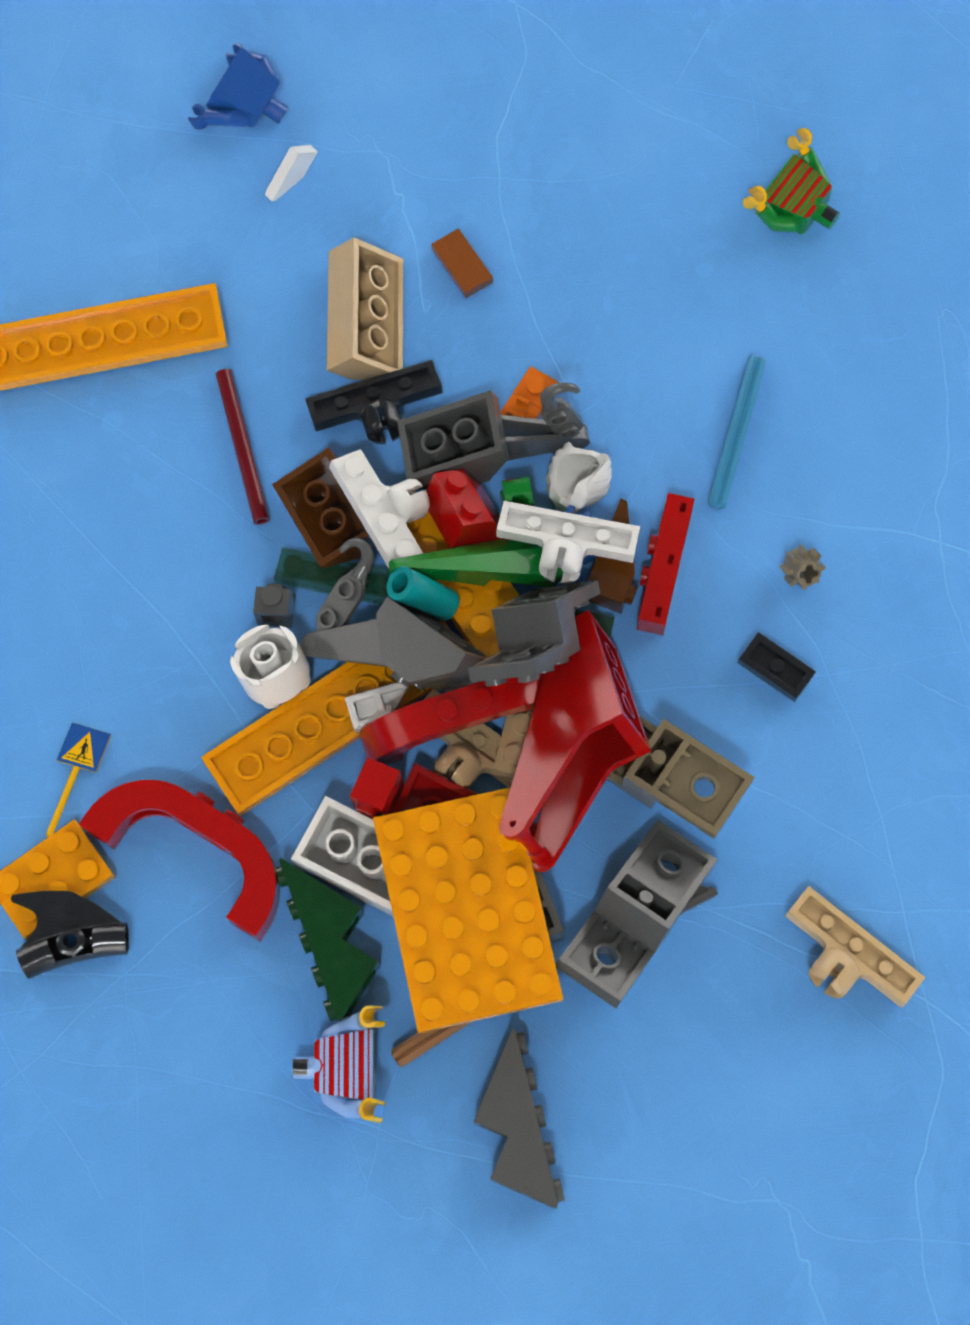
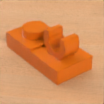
(526, 397)

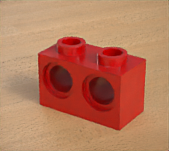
(376, 789)

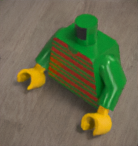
(797, 192)

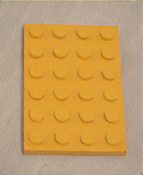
(465, 912)

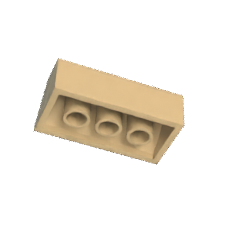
(364, 311)

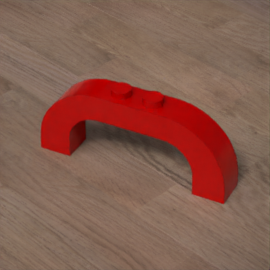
(445, 714)
(133, 801)

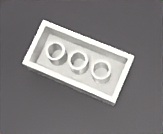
(344, 853)

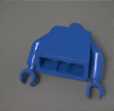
(242, 93)

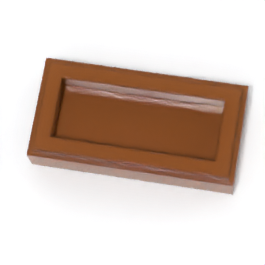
(462, 263)

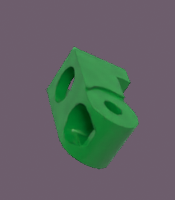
(517, 491)

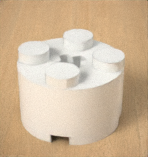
(270, 665)

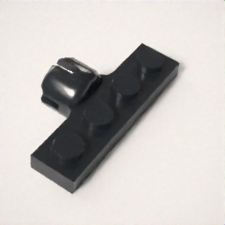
(375, 400)

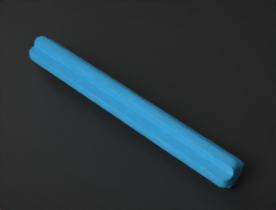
(737, 432)

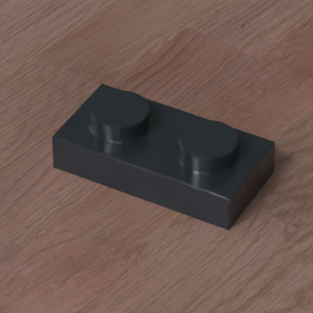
(776, 667)

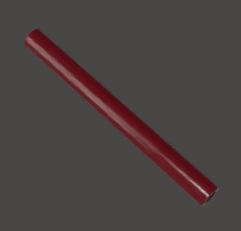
(242, 447)

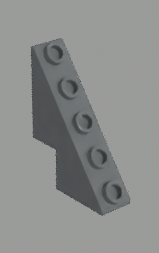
(512, 1114)

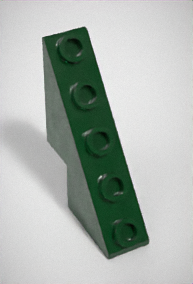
(327, 926)

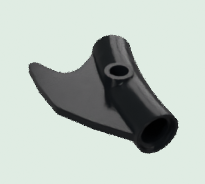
(58, 918)

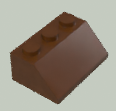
(321, 510)

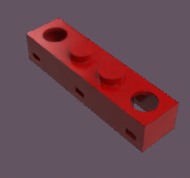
(667, 554)

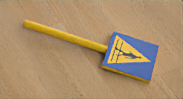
(83, 750)

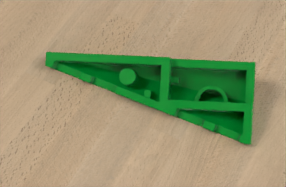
(481, 562)

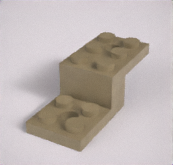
(673, 769)

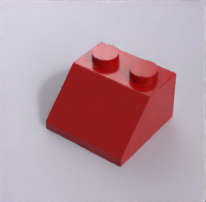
(461, 508)

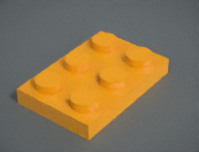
(57, 864)

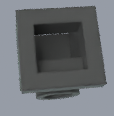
(274, 605)

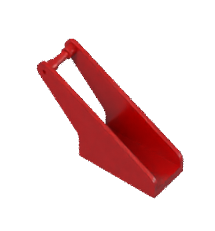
(576, 738)

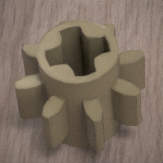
(802, 567)

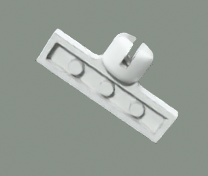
(380, 507)
(566, 538)

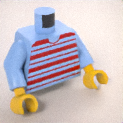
(345, 1066)

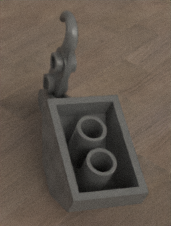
(482, 440)
(399, 638)

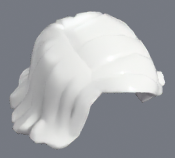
(577, 477)

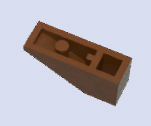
(613, 575)

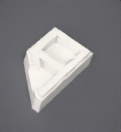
(291, 170)
(374, 704)

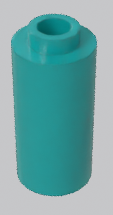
(422, 593)

